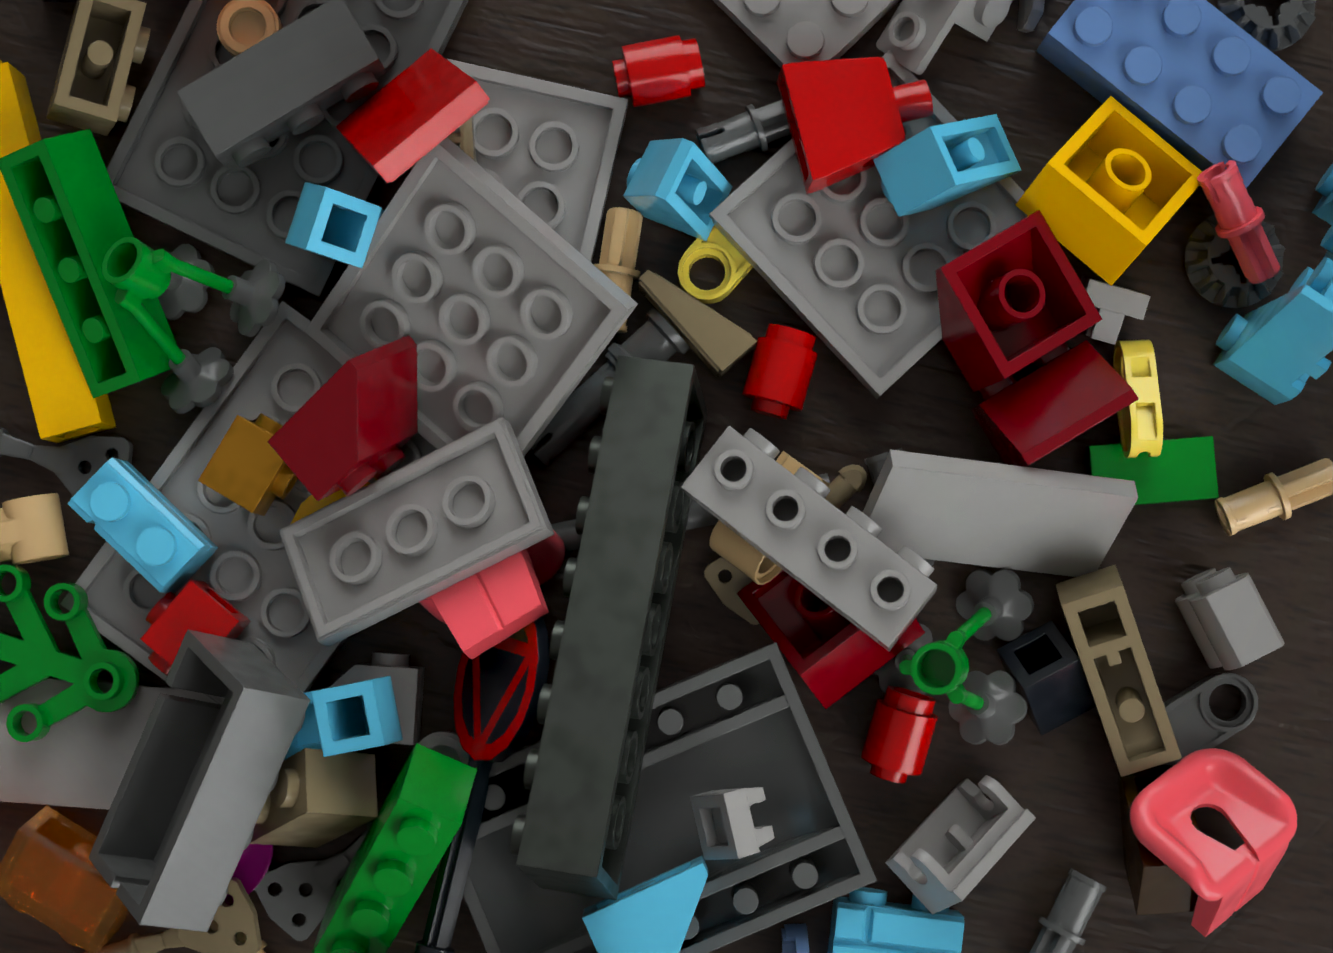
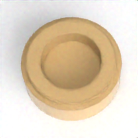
(246, 24)

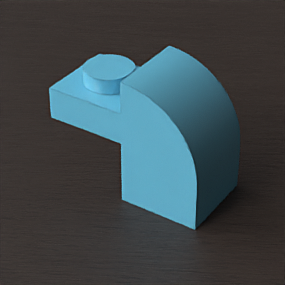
(333, 224)
(349, 718)

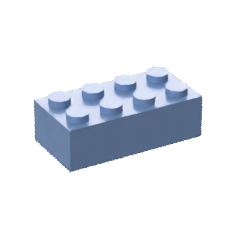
(1184, 76)

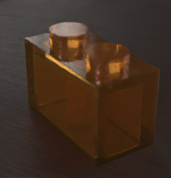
(57, 884)

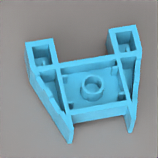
(1289, 337)

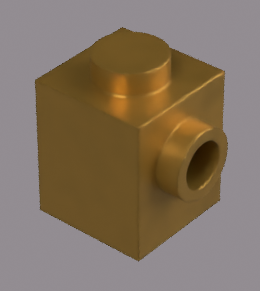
(248, 467)

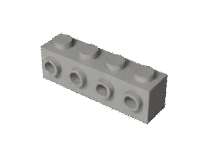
(810, 537)

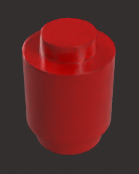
(659, 70)
(780, 371)
(900, 734)

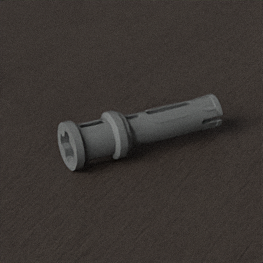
(653, 341)

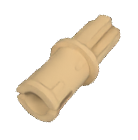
(620, 249)
(1275, 496)

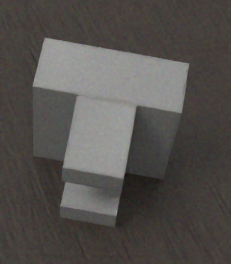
(1113, 304)
(727, 823)

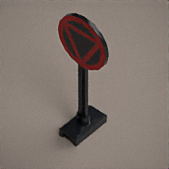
(492, 716)

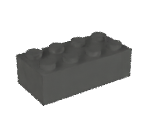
(198, 783)

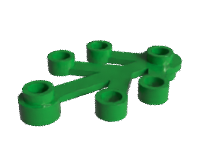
(40, 658)

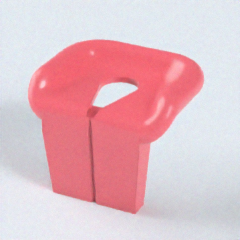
(499, 598)
(1215, 872)

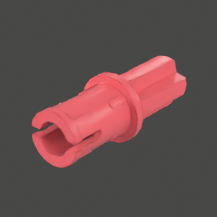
(1239, 221)

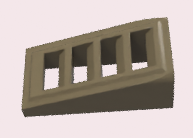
(708, 334)

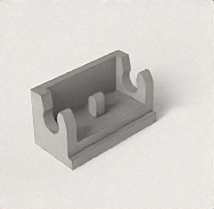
(959, 843)

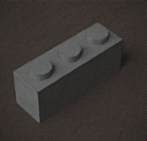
(283, 84)

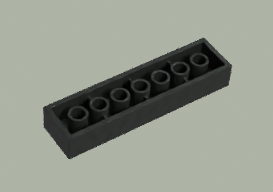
(612, 630)

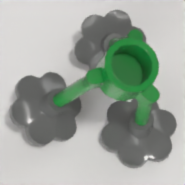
(181, 285)
(979, 702)

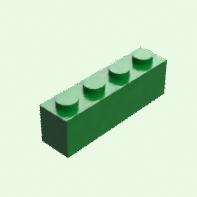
(71, 224)
(397, 854)

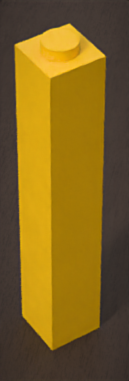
(49, 364)

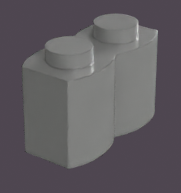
(1228, 618)

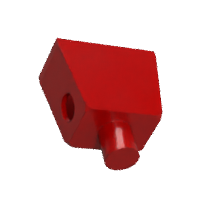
(846, 115)

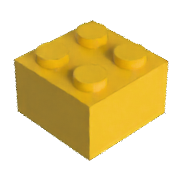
(1111, 189)

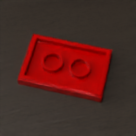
(412, 114)

